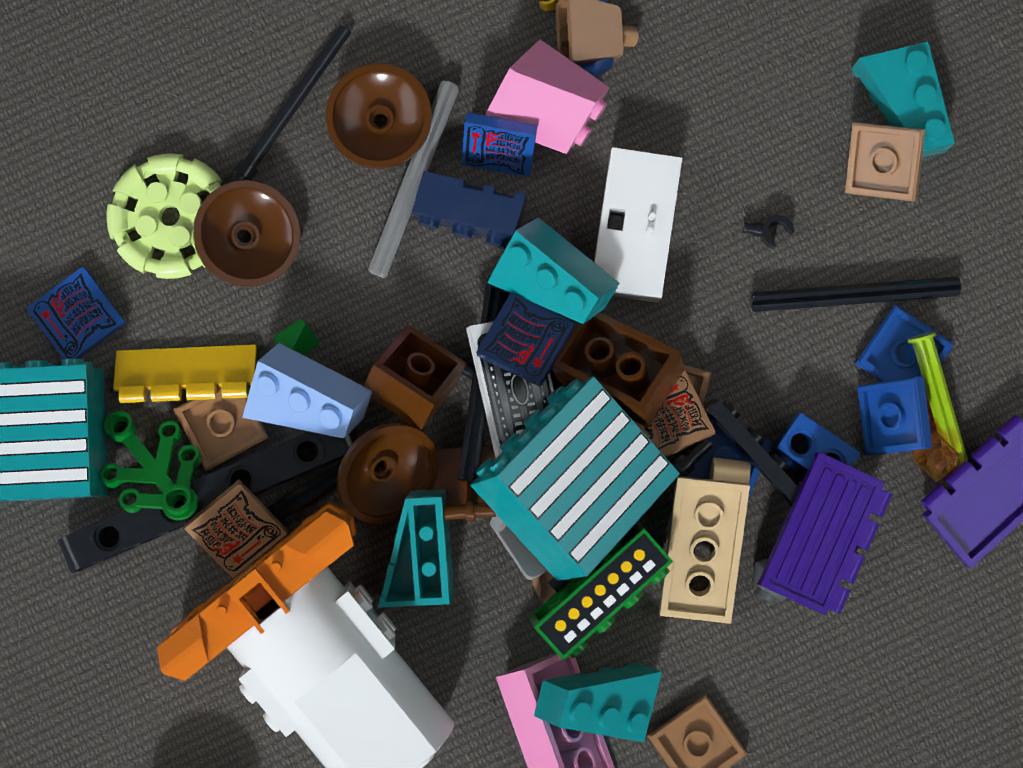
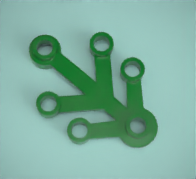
(154, 471)

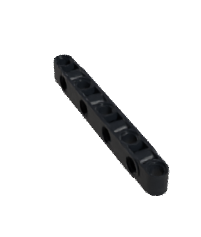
(267, 469)

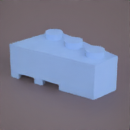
(304, 395)

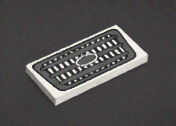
(505, 396)

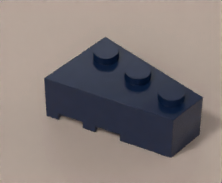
(468, 209)

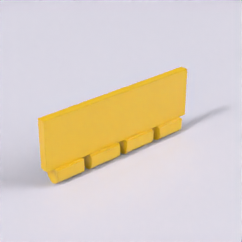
(189, 368)

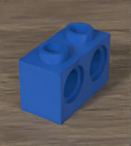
(817, 440)

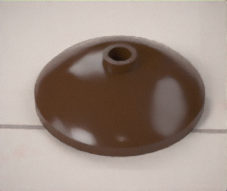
(374, 93)
(259, 213)
(406, 465)

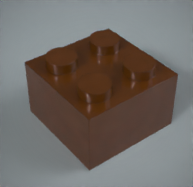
(414, 377)

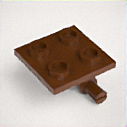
(461, 497)

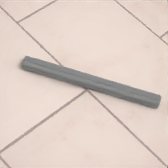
(409, 187)

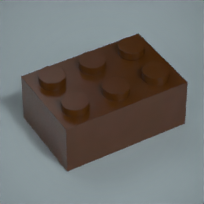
(624, 361)

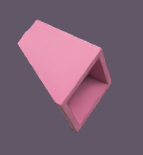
(552, 94)

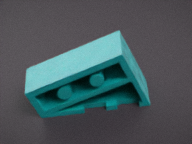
(908, 93)
(553, 273)
(421, 555)
(602, 702)

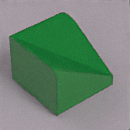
(297, 337)

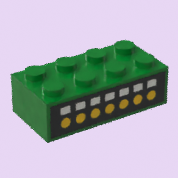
(592, 600)

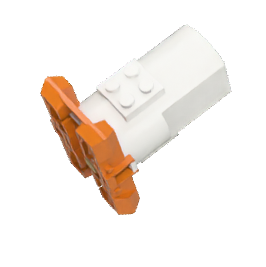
(315, 653)

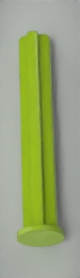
(938, 392)

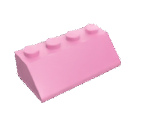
(540, 741)

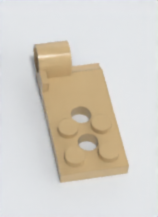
(713, 513)

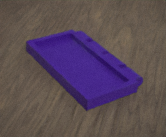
(982, 499)
(822, 534)

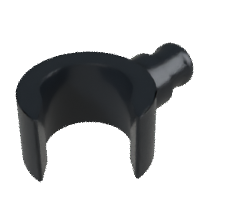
(761, 229)

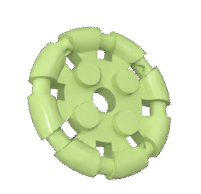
(149, 209)

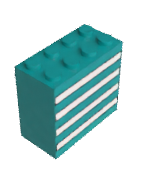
(52, 430)
(574, 479)

